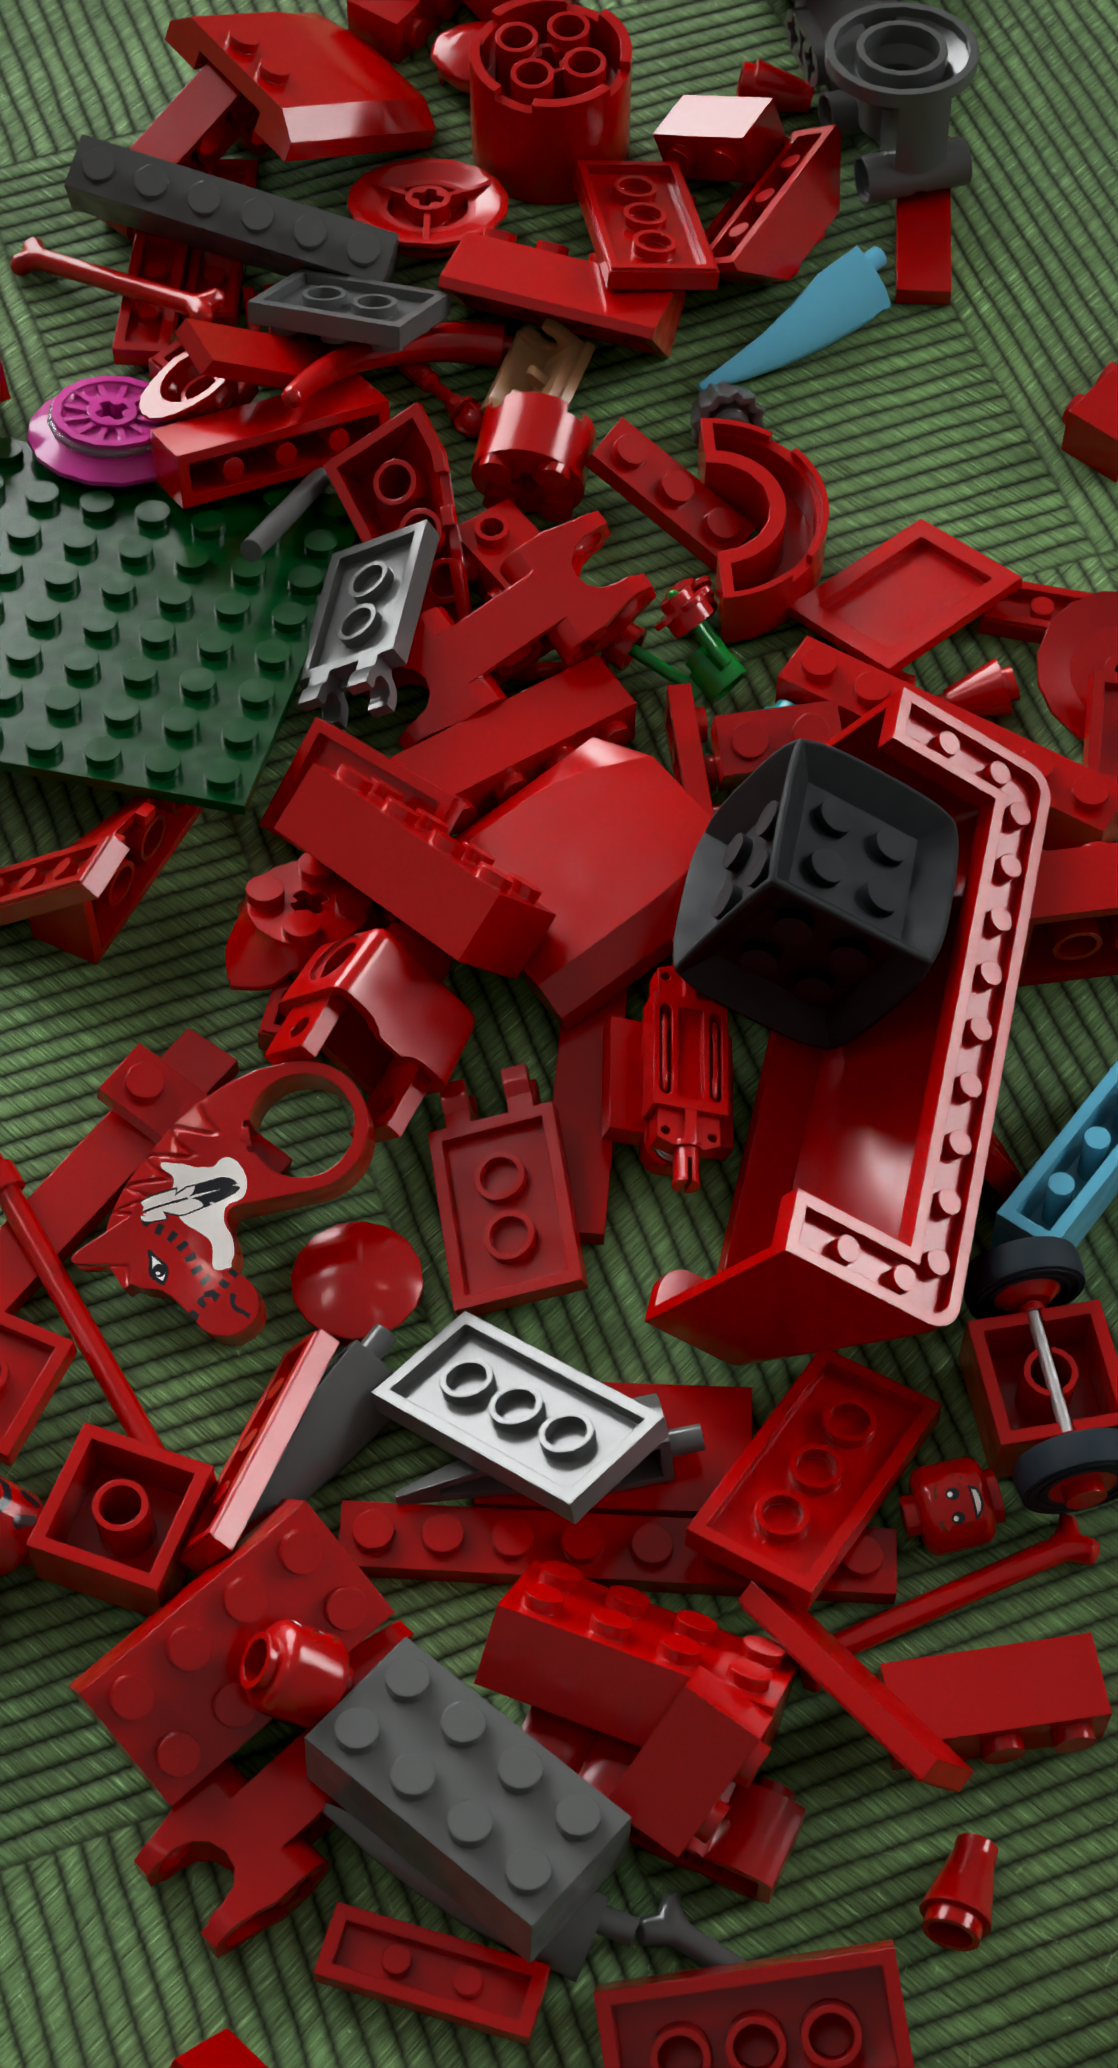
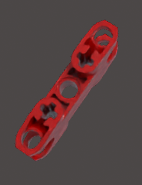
(538, 613)
(256, 1829)

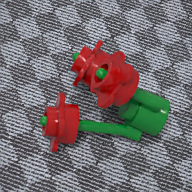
(685, 608)

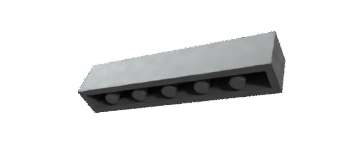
(224, 215)

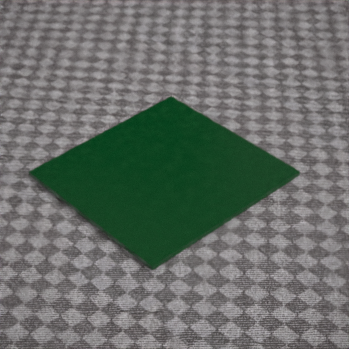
(144, 636)

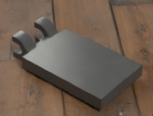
(367, 621)

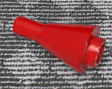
(985, 691)

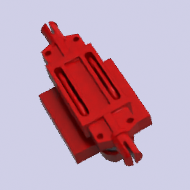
(670, 1081)

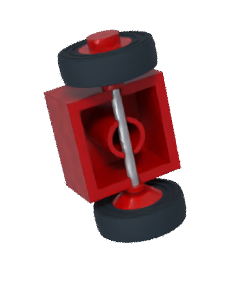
(1042, 1375)

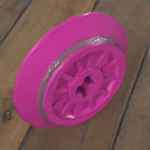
(96, 433)

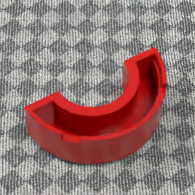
(787, 506)

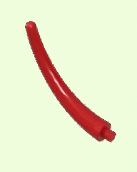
(445, 343)

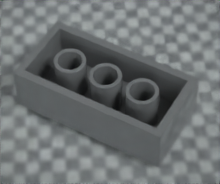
(467, 1798)

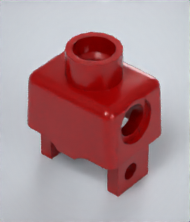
(380, 1017)

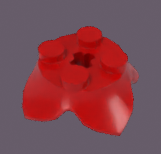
(290, 917)

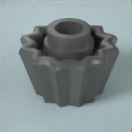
(725, 402)

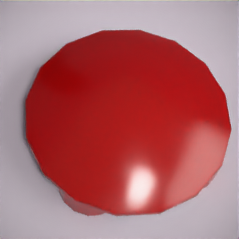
(356, 1279)

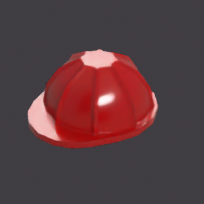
(184, 394)

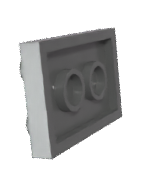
(349, 309)

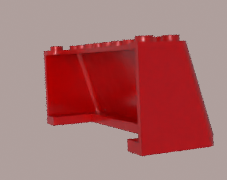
(876, 1151)

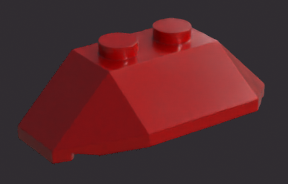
(780, 218)

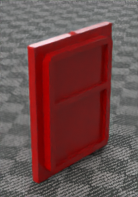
(905, 597)

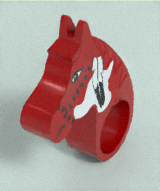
(184, 1202)

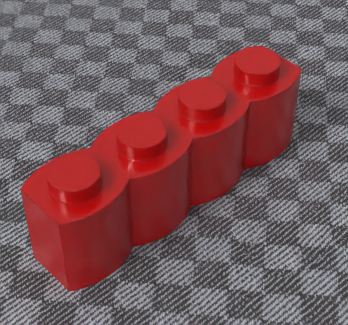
(745, 1849)

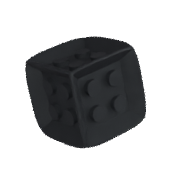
(817, 896)

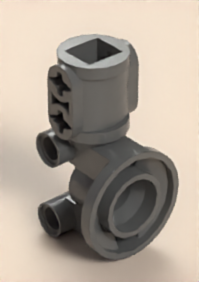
(890, 78)

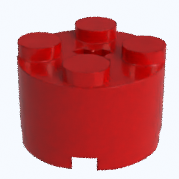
(533, 455)

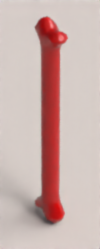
(197, 306)
(1063, 1546)

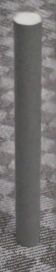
(285, 515)

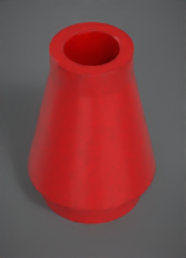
(768, 81)
(961, 1897)

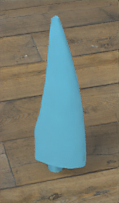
(827, 310)

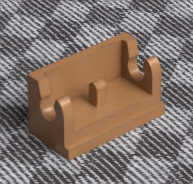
(541, 365)

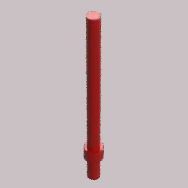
(72, 1307)

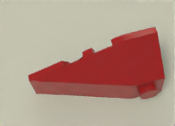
(401, 479)
(152, 834)

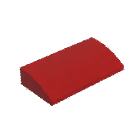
(762, 2013)

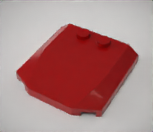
(311, 81)
(611, 853)

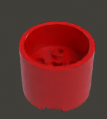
(546, 93)

